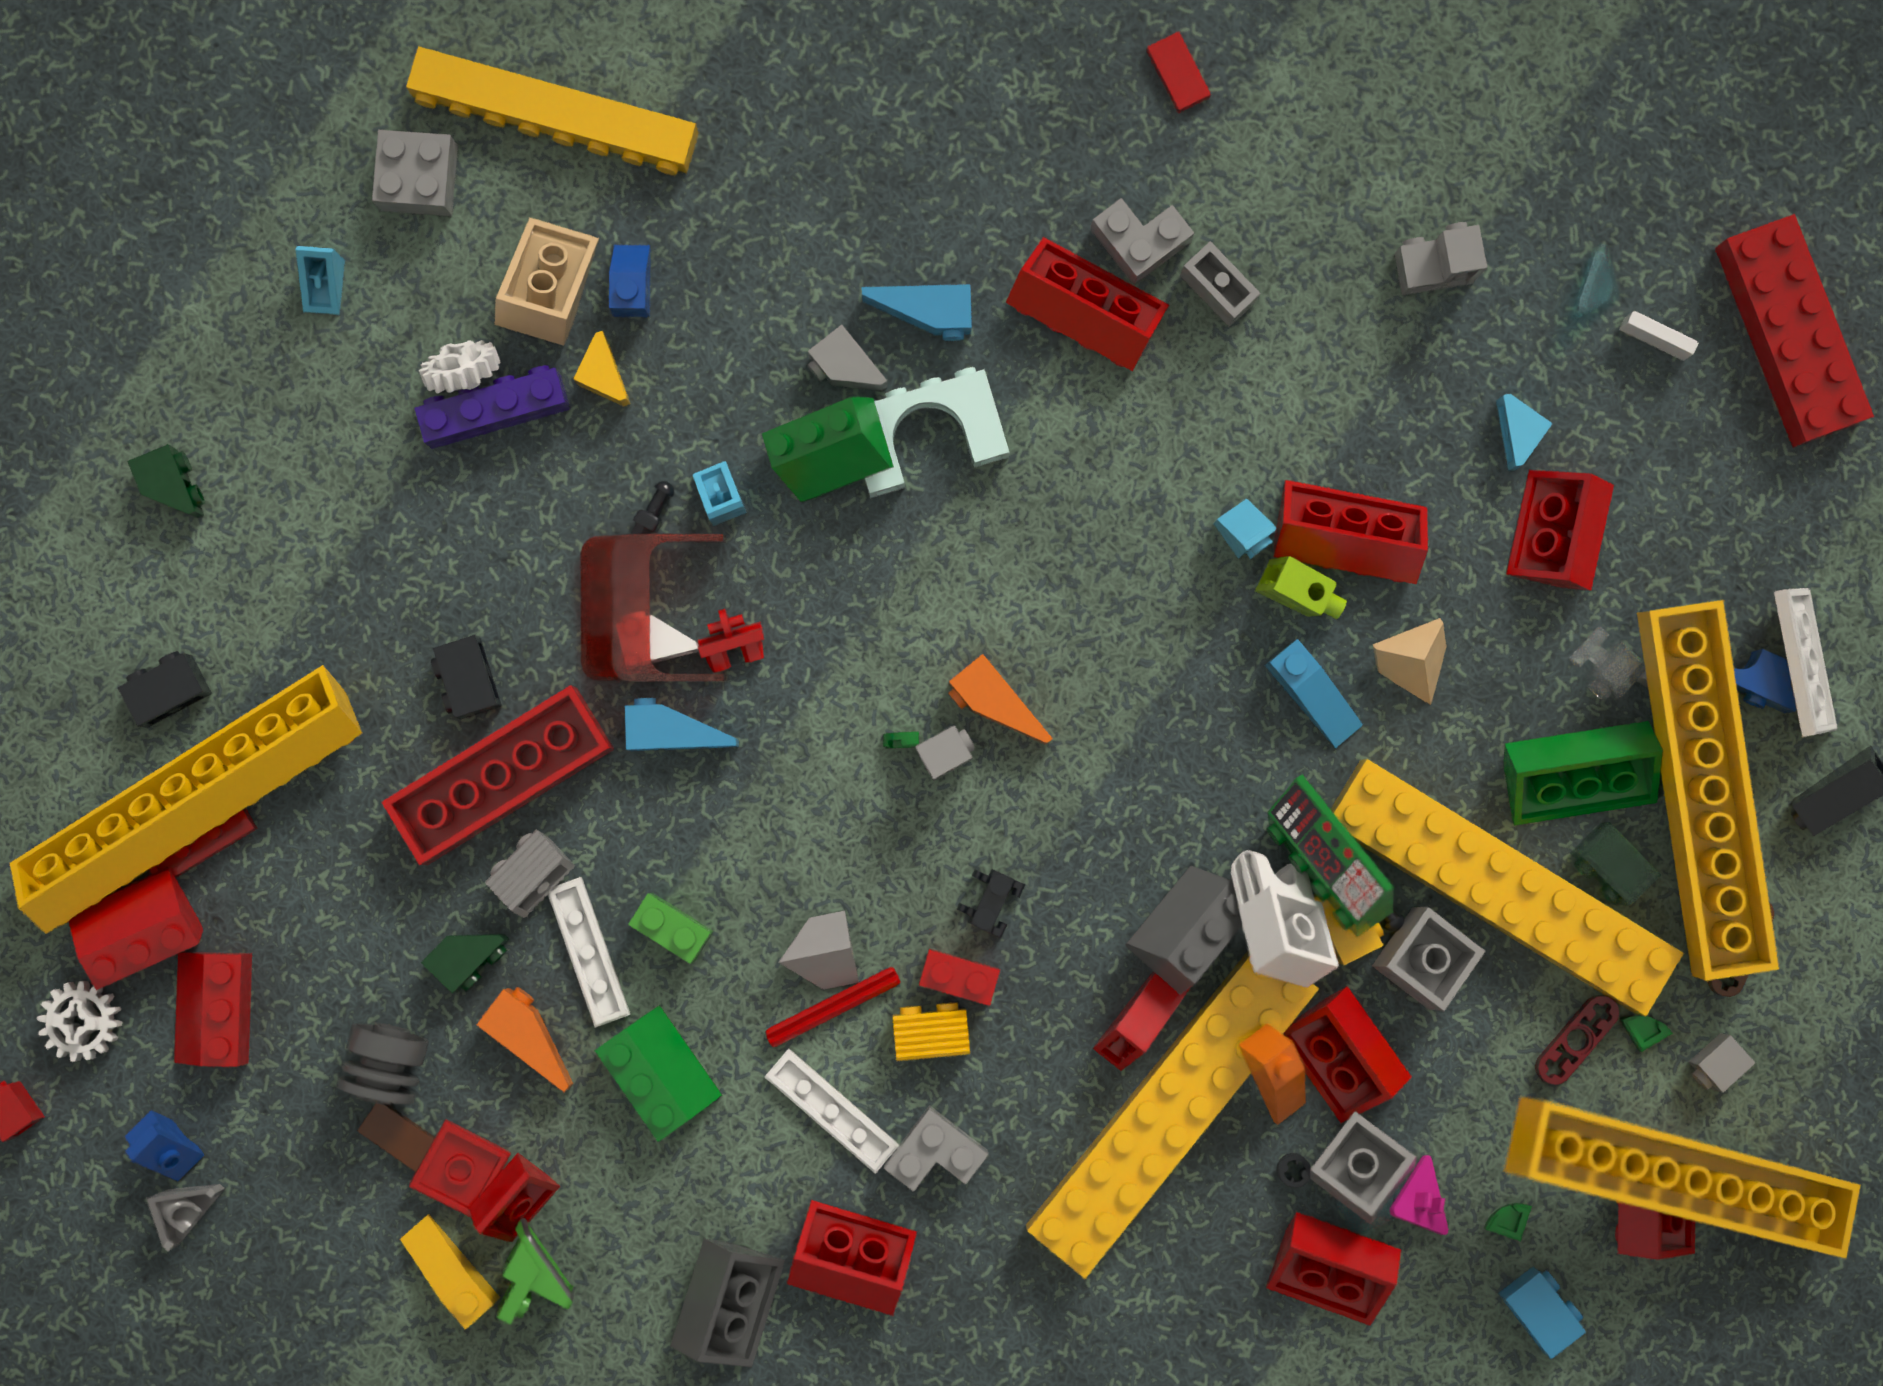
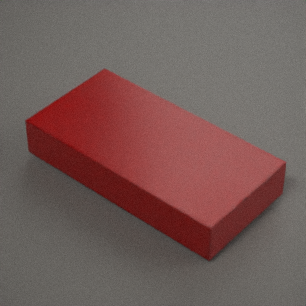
(1178, 72)

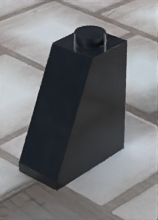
(1840, 793)

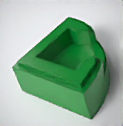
(894, 740)
(1645, 1031)
(1509, 1220)

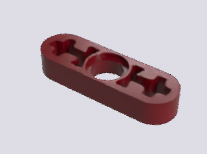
(1587, 1012)

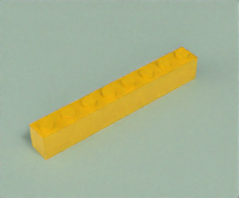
(552, 110)

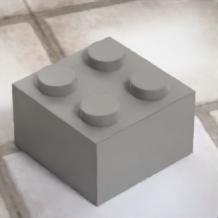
(415, 173)
(1428, 958)
(1362, 1167)

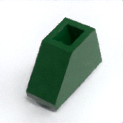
(164, 478)
(460, 958)

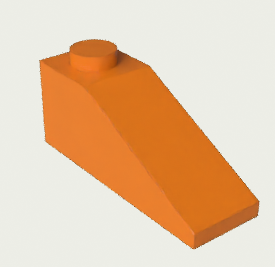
(991, 697)
(523, 1032)
(1276, 1071)

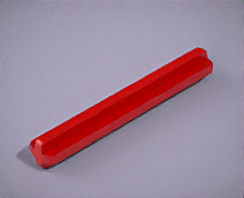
(832, 1007)

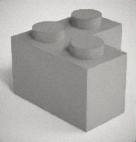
(1138, 247)
(1447, 262)
(934, 1141)

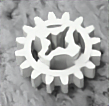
(459, 366)
(80, 1006)

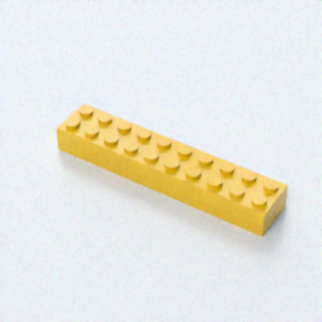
(1708, 791)
(183, 800)
(1505, 888)
(1163, 1117)
(1681, 1177)

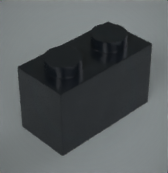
(465, 677)
(164, 689)

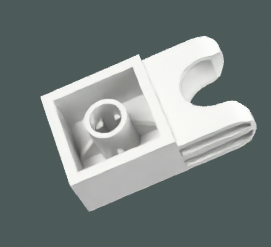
(1282, 921)

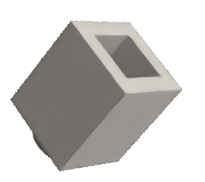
(1720, 1063)

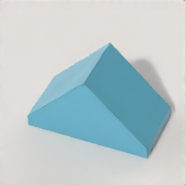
(320, 279)
(1520, 429)
(719, 493)

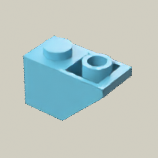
(1245, 529)

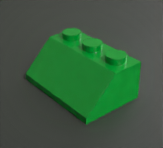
(829, 448)
(658, 1073)

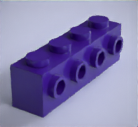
(492, 407)

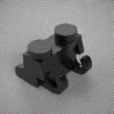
(992, 901)

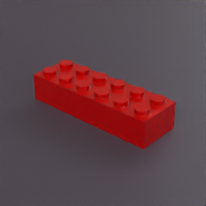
(1793, 330)
(497, 775)

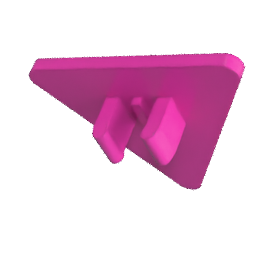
(1421, 1199)

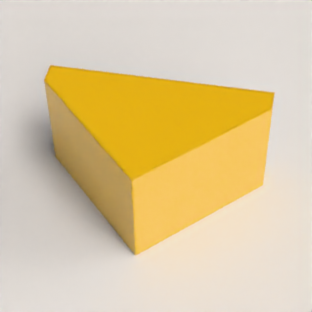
(600, 373)

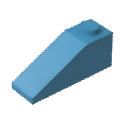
(933, 308)
(1314, 692)
(662, 728)

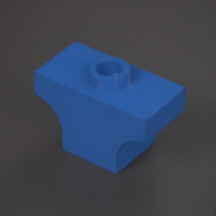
(1766, 682)
(162, 1146)

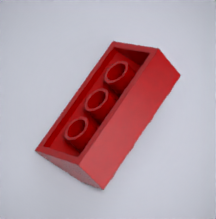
(1086, 303)
(1352, 532)

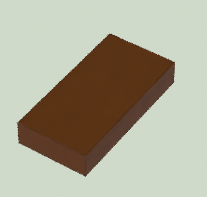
(396, 1135)

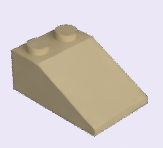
(545, 281)

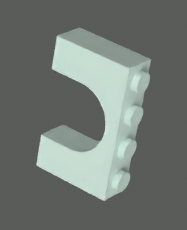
(964, 398)

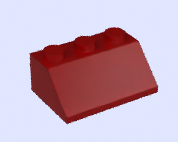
(1560, 528)
(134, 928)
(213, 1009)
(1346, 1055)
(1653, 1233)
(852, 1258)
(1334, 1269)

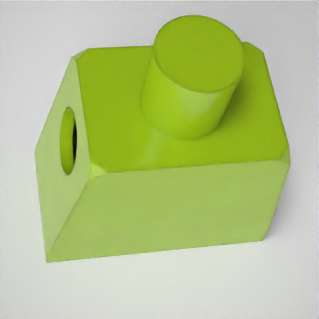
(1288, 584)

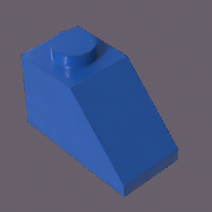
(630, 281)

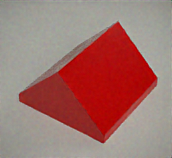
(513, 1195)

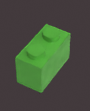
(670, 928)

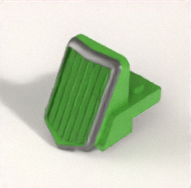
(531, 1269)

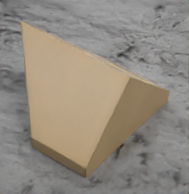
(1413, 658)

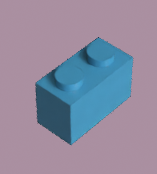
(1542, 1311)

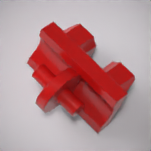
(716, 646)

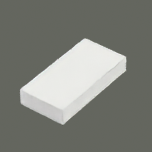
(1659, 335)

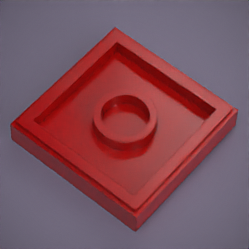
(458, 1167)

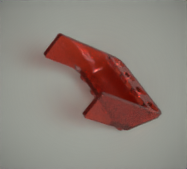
(618, 607)

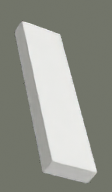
(588, 952)
(832, 1110)

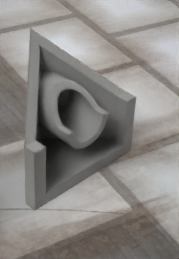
(823, 952)
(179, 1210)

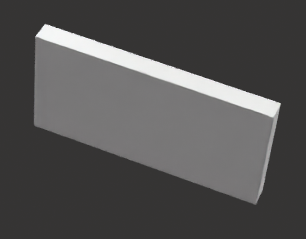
(1805, 661)

